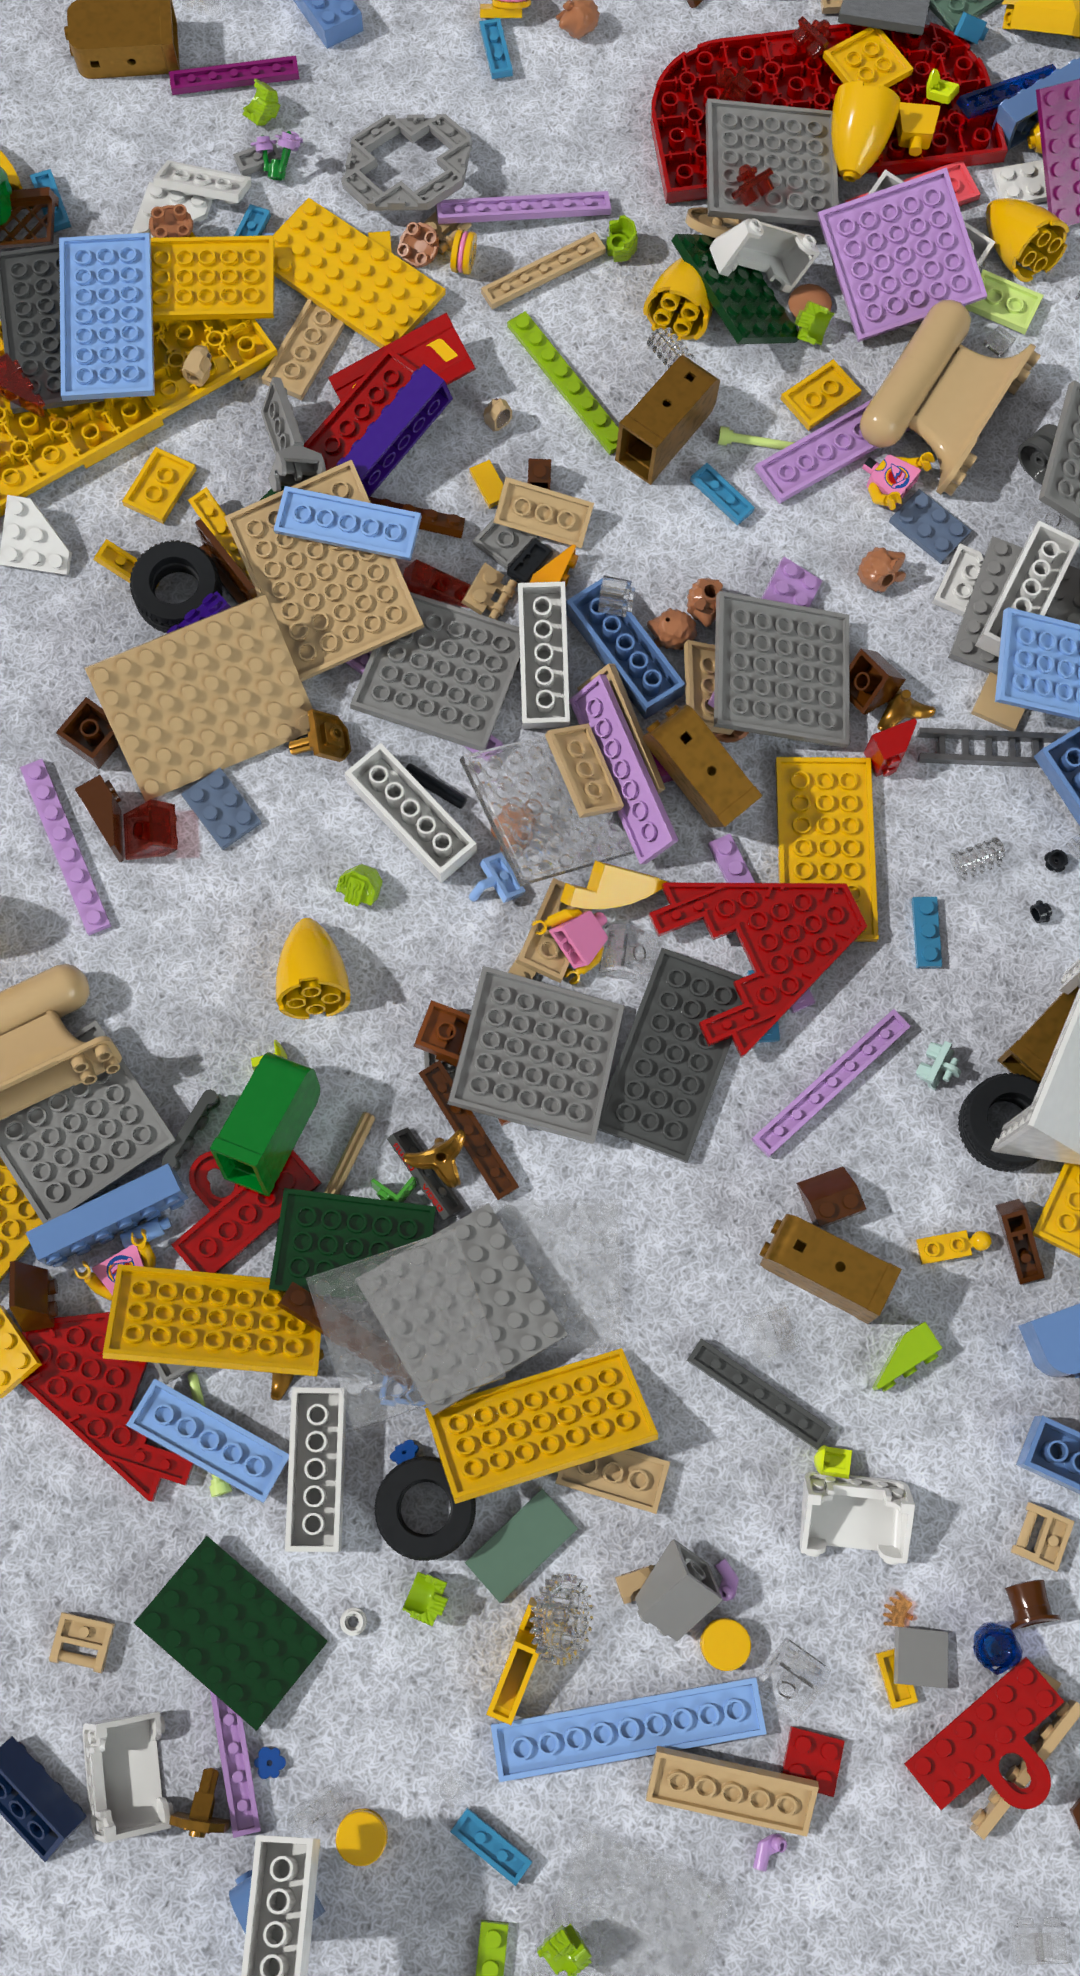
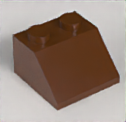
(872, 681)
(831, 1197)
(32, 1296)

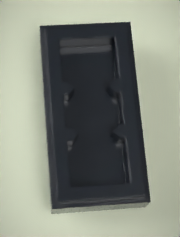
(530, 562)

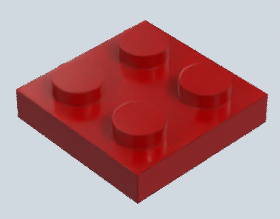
(814, 1758)

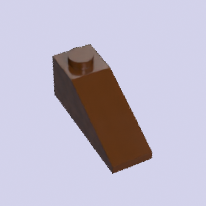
(1020, 1240)

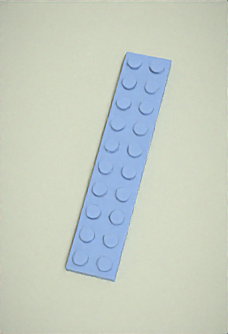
(627, 1729)

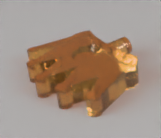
(899, 1611)

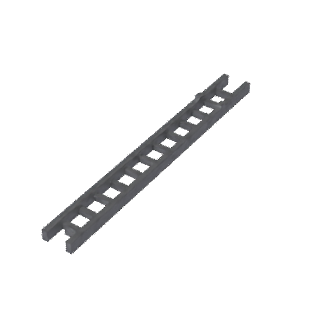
(989, 736)

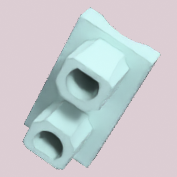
(942, 1055)

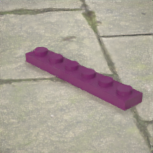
(233, 75)

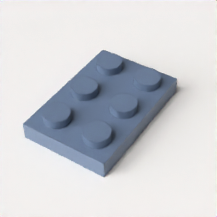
(930, 526)
(221, 808)

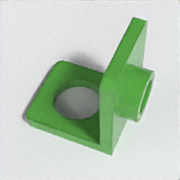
(386, 1194)

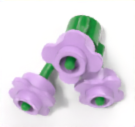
(277, 168)

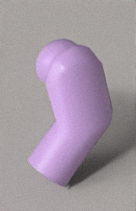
(729, 1580)
(766, 1848)

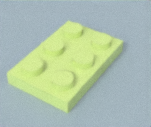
(1007, 303)

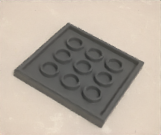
(891, 15)

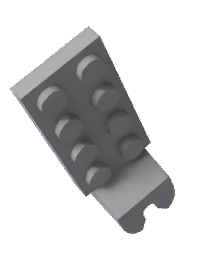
(292, 460)

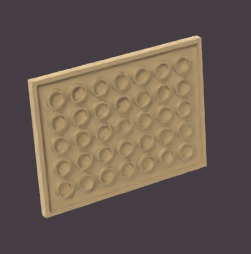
(323, 596)
(202, 697)

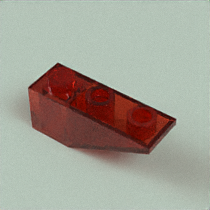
(18, 389)
(435, 584)

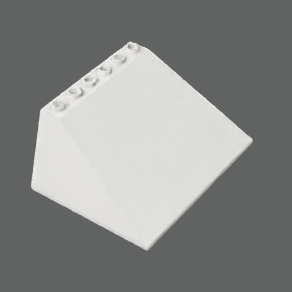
(1052, 1122)

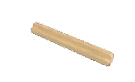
(350, 1153)

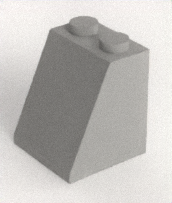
(677, 1592)

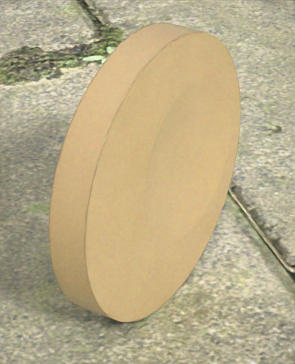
(698, 219)

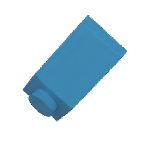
(971, 28)

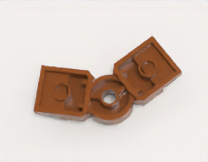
(444, 1034)

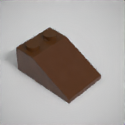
(102, 804)

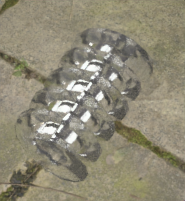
(667, 346)
(978, 857)

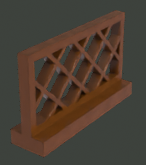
(36, 200)
(230, 574)

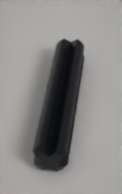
(437, 787)

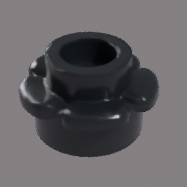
(1060, 856)
(1041, 912)

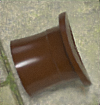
(1030, 1604)

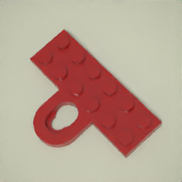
(237, 1218)
(985, 1734)

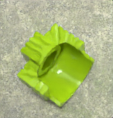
(264, 104)
(622, 239)
(813, 323)
(360, 885)
(426, 1598)
(565, 1951)

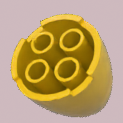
(861, 126)
(1026, 235)
(679, 290)
(311, 973)

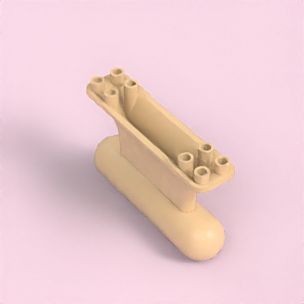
(943, 392)
(37, 1048)

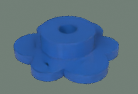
(404, 1452)
(266, 1770)

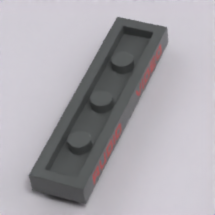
(435, 1189)

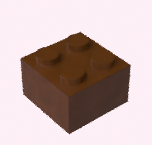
(89, 733)

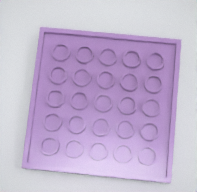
(901, 253)

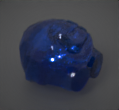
(997, 1647)

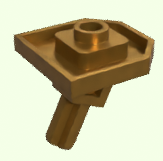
(326, 737)
(200, 1818)

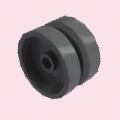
(1036, 450)

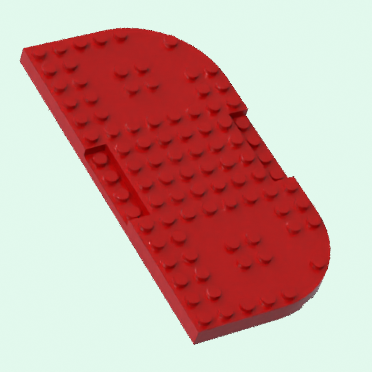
(789, 77)

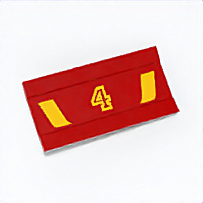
(431, 344)

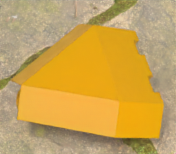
(1043, 16)

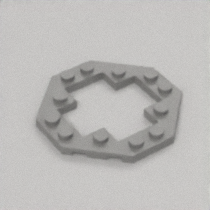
(400, 196)

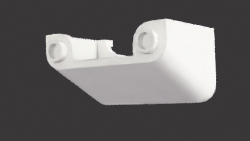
(765, 248)
(856, 1515)
(125, 1777)

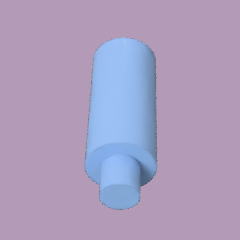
(153, 1228)

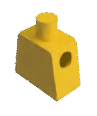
(916, 126)

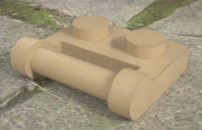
(1051, 1538)
(84, 1633)

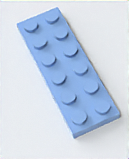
(347, 523)
(208, 1440)

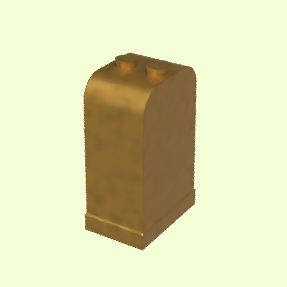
(123, 37)
(666, 418)
(700, 766)
(1035, 1047)
(829, 1267)

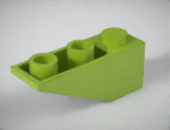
(910, 1349)

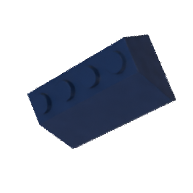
(35, 1802)

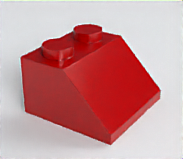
(889, 747)

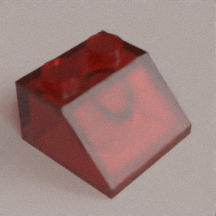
(150, 830)

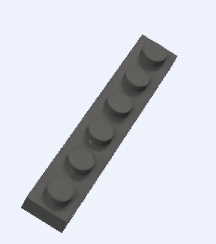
(759, 1394)

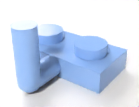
(500, 877)

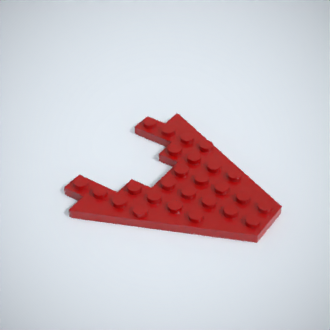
(786, 933)
(97, 1399)

